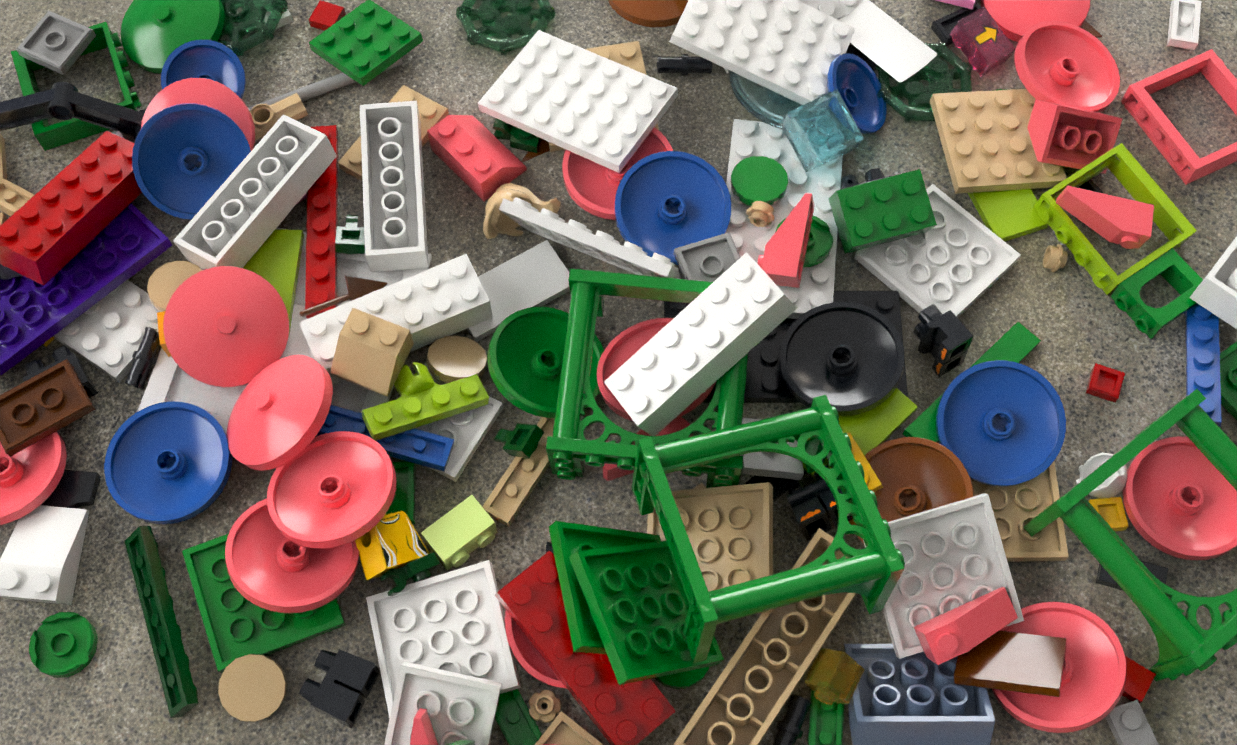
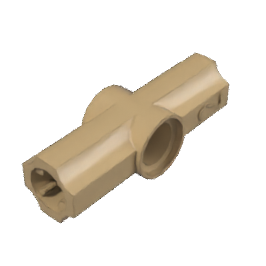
(267, 115)

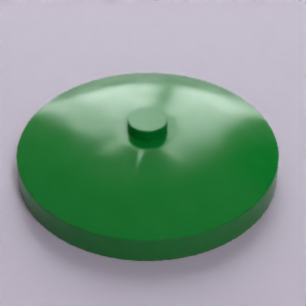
(158, 27)
(528, 359)

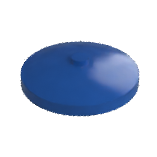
(186, 156)
(671, 203)
(1001, 422)
(168, 462)

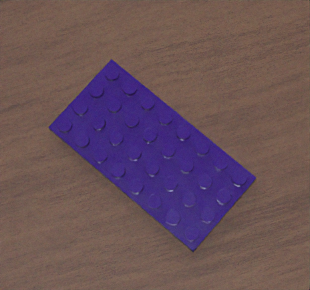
(37, 312)

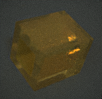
(834, 676)

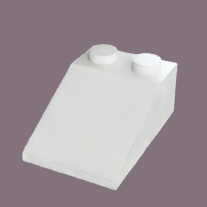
(44, 555)

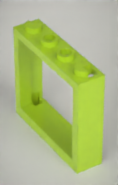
(1141, 188)

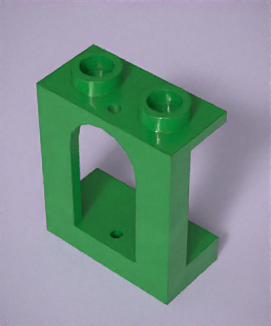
(1177, 274)

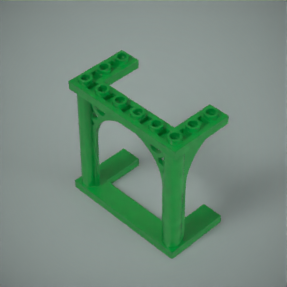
(818, 436)
(568, 446)
(1179, 637)

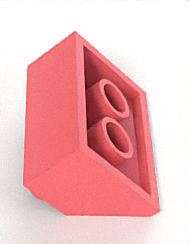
(1071, 134)
(474, 154)

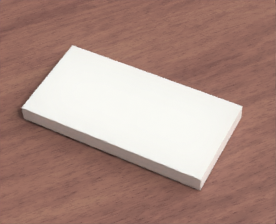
(522, 283)

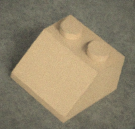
(371, 352)

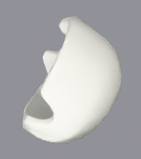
(1112, 485)

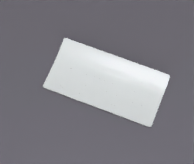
(887, 41)

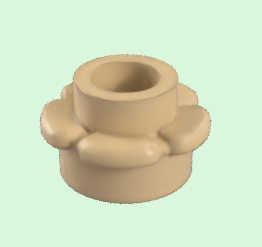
(760, 214)
(1055, 257)
(548, 714)

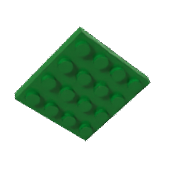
(574, 537)
(639, 610)
(237, 625)

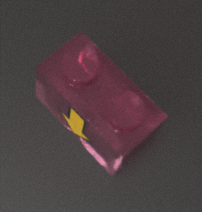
(982, 41)

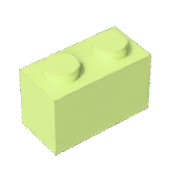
(460, 533)

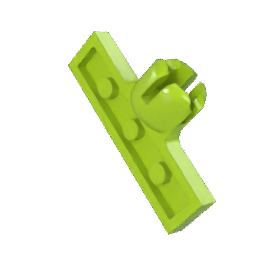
(423, 402)

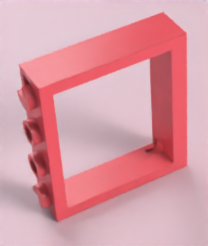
(1163, 132)

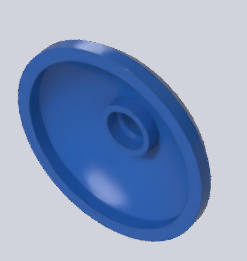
(205, 60)
(859, 90)

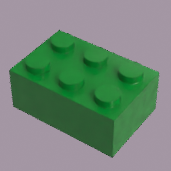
(882, 211)

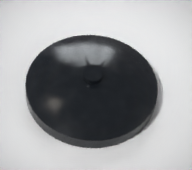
(842, 354)

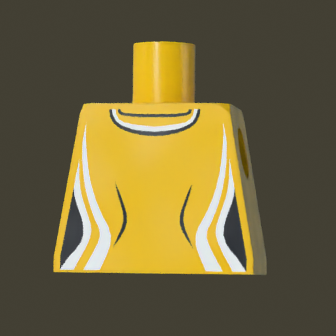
(389, 545)

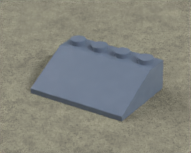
(914, 701)

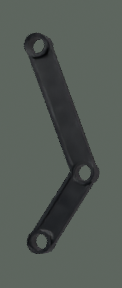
(65, 103)

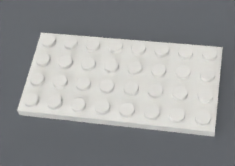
(761, 139)

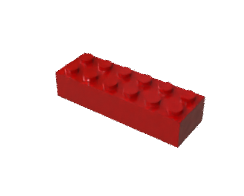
(70, 210)
(620, 712)

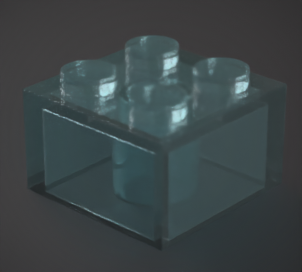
(821, 130)

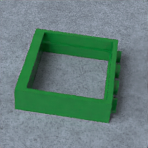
(76, 129)

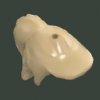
(498, 222)

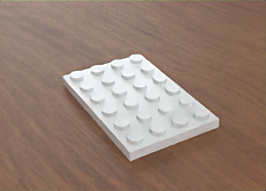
(766, 41)
(578, 100)
(578, 237)

